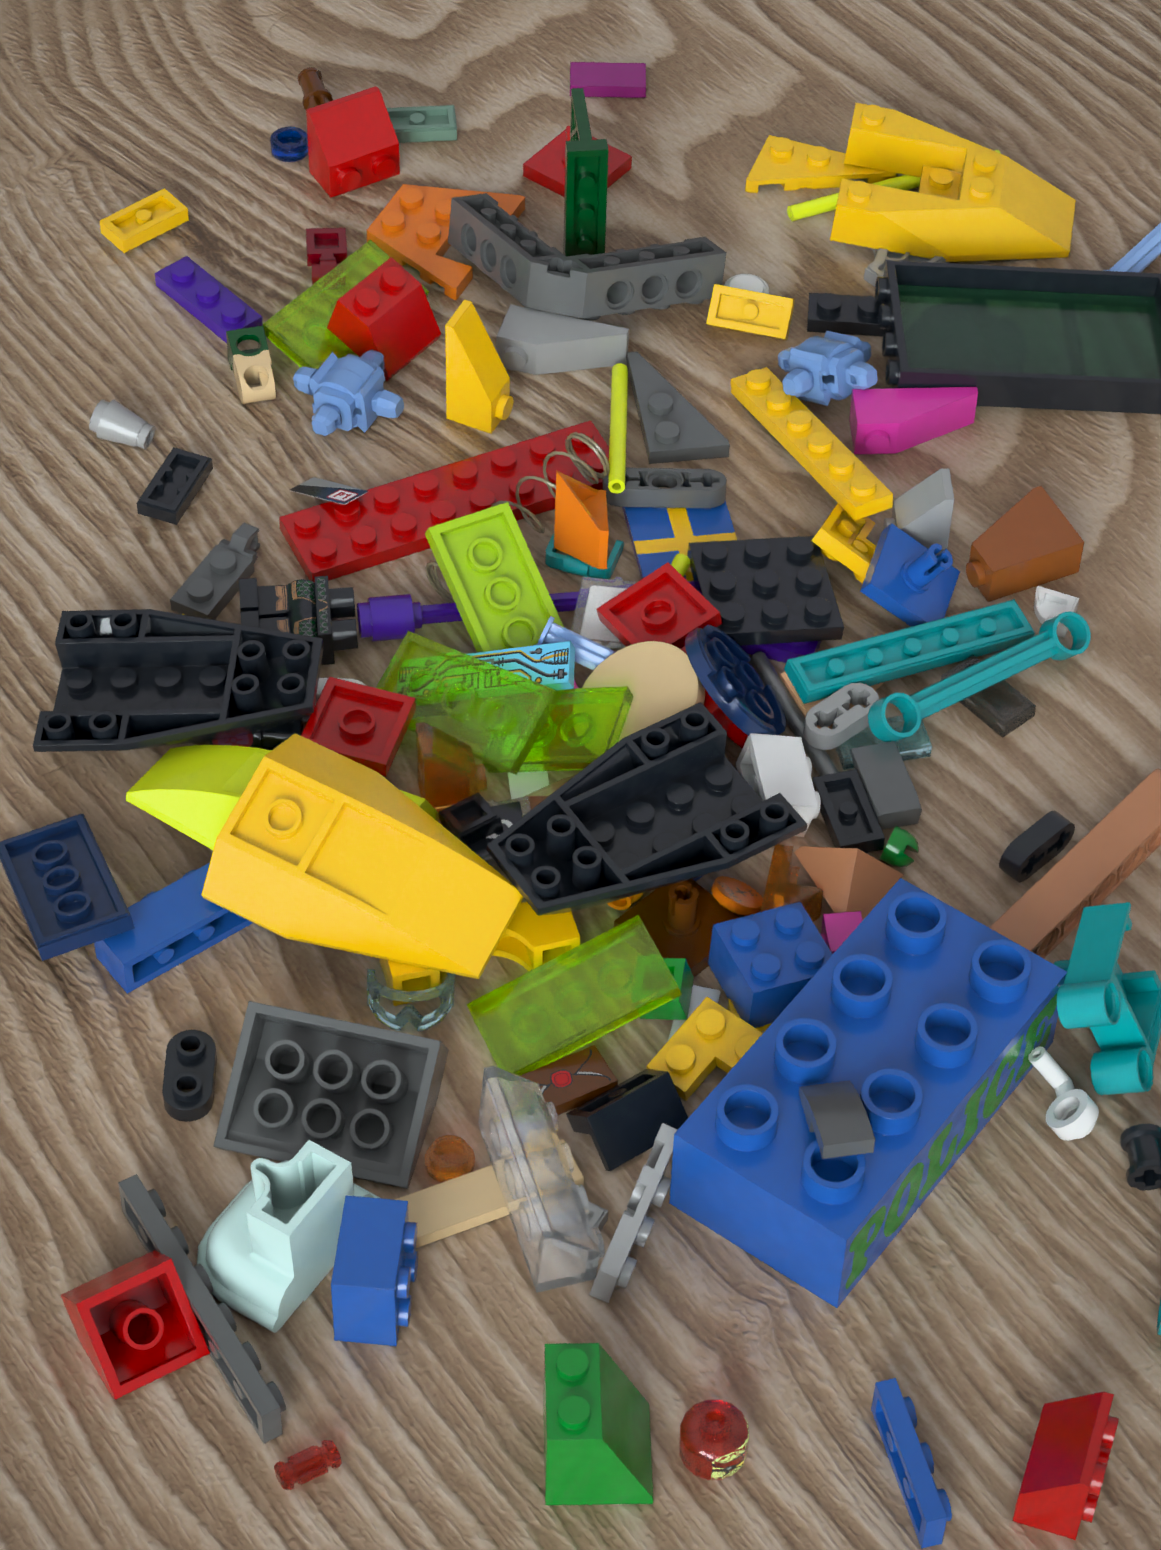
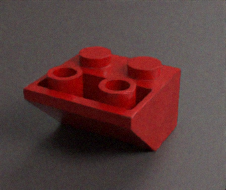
(1067, 1464)

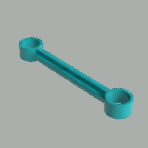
(979, 676)

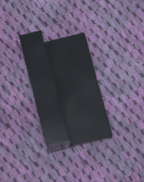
(629, 1116)

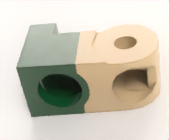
(252, 366)

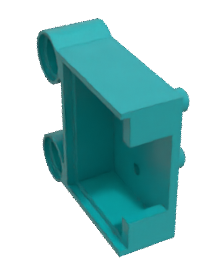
(1114, 1004)

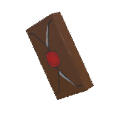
(573, 1079)

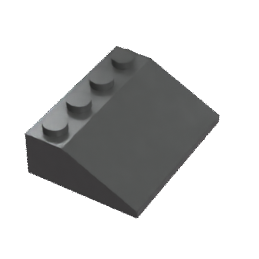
(331, 1083)

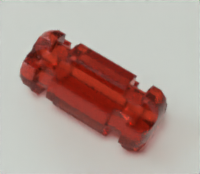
(307, 1464)

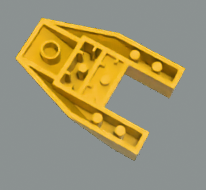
(967, 201)

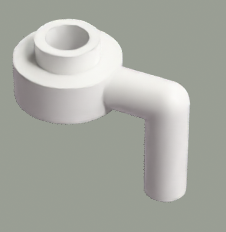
(1073, 1111)

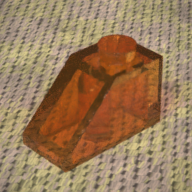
(446, 768)

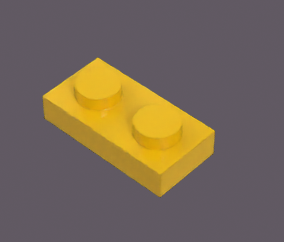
(144, 220)
(750, 312)

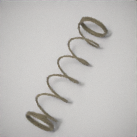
(583, 468)

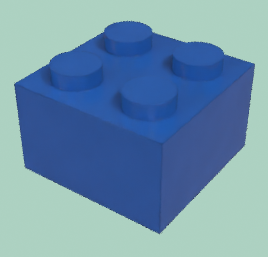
(766, 960)
(373, 1271)

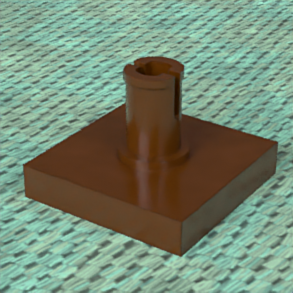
(680, 921)

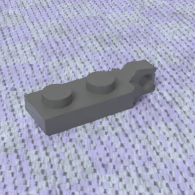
(218, 575)

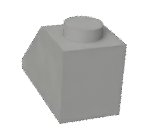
(926, 510)

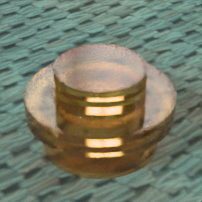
(449, 1158)

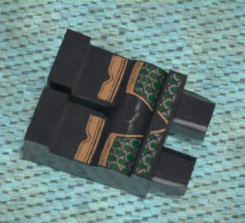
(302, 609)

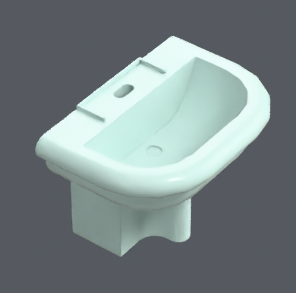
(279, 1234)

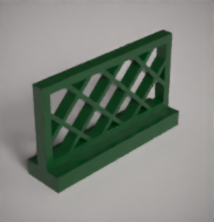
(584, 184)

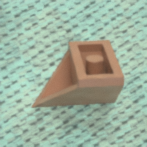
(848, 877)

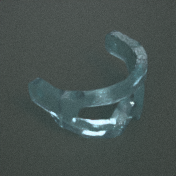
(409, 1013)

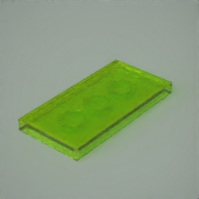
(302, 324)
(470, 700)
(574, 998)

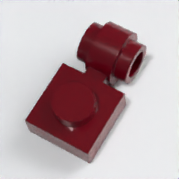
(325, 250)

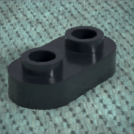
(189, 1071)

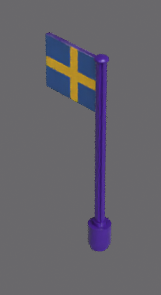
(655, 538)

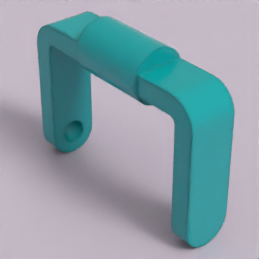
(574, 566)

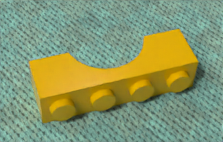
(527, 940)

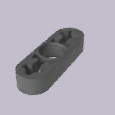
(685, 488)

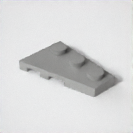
(634, 1223)

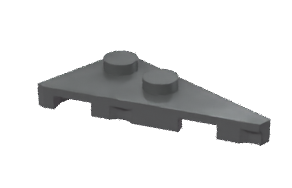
(668, 422)

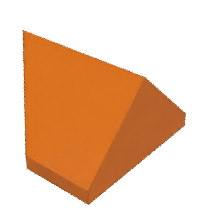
(581, 521)

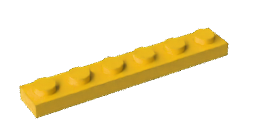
(812, 444)

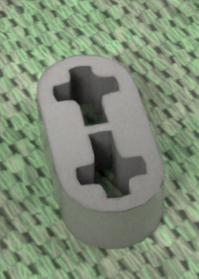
(836, 711)

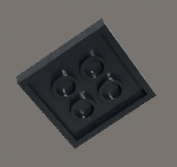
(768, 589)

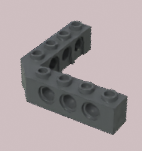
(584, 283)

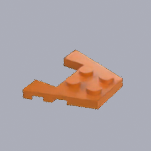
(416, 232)

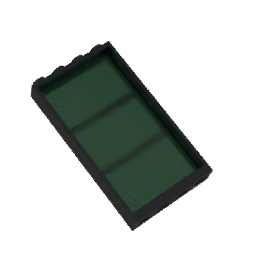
(1024, 334)

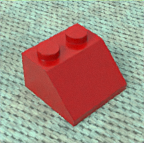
(352, 142)
(386, 315)
(136, 1323)

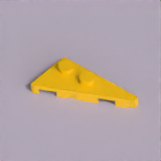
(805, 166)

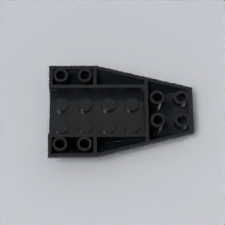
(172, 680)
(642, 820)

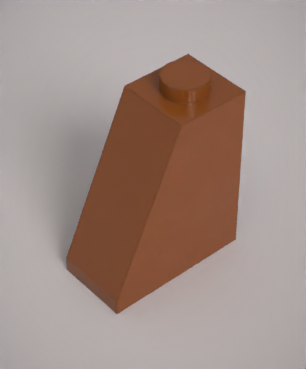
(1024, 548)

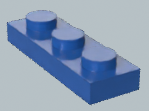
(911, 1463)

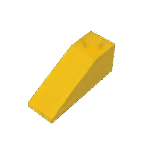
(474, 373)

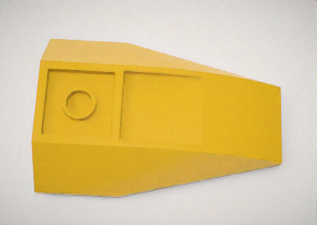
(355, 866)

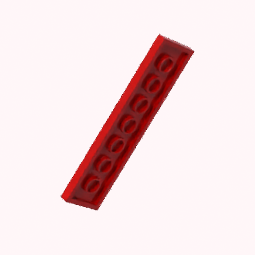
(395, 516)

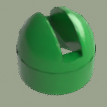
(896, 846)

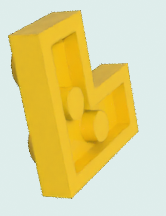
(846, 541)
(705, 1040)

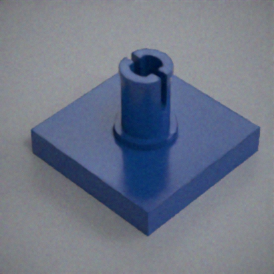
(910, 577)

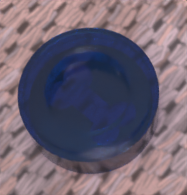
(289, 144)

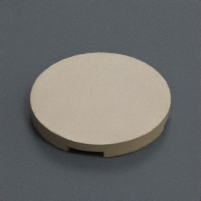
(657, 678)

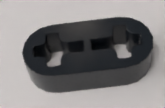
(1036, 846)

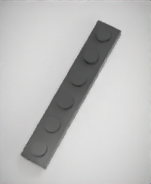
(234, 1360)

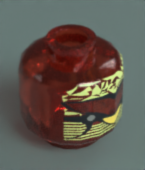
(713, 1439)

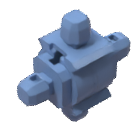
(827, 368)
(348, 392)

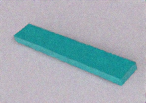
(909, 650)

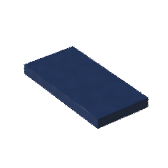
(64, 887)

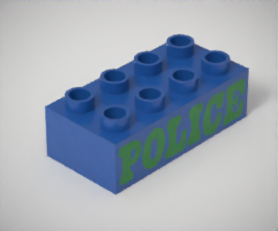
(934, 1037)

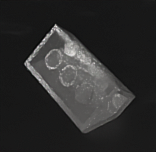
(538, 1181)

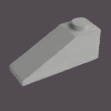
(555, 343)

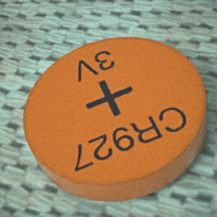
(736, 896)

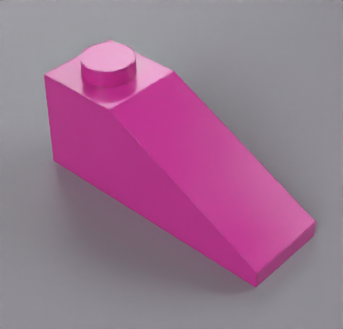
(905, 417)

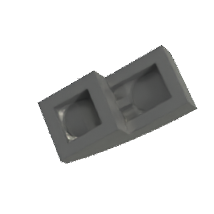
(837, 1119)

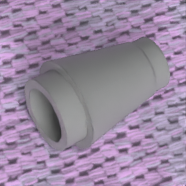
(118, 424)

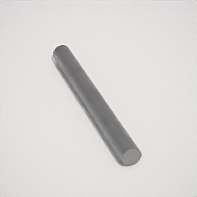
(793, 715)

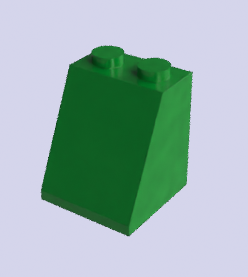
(593, 1430)

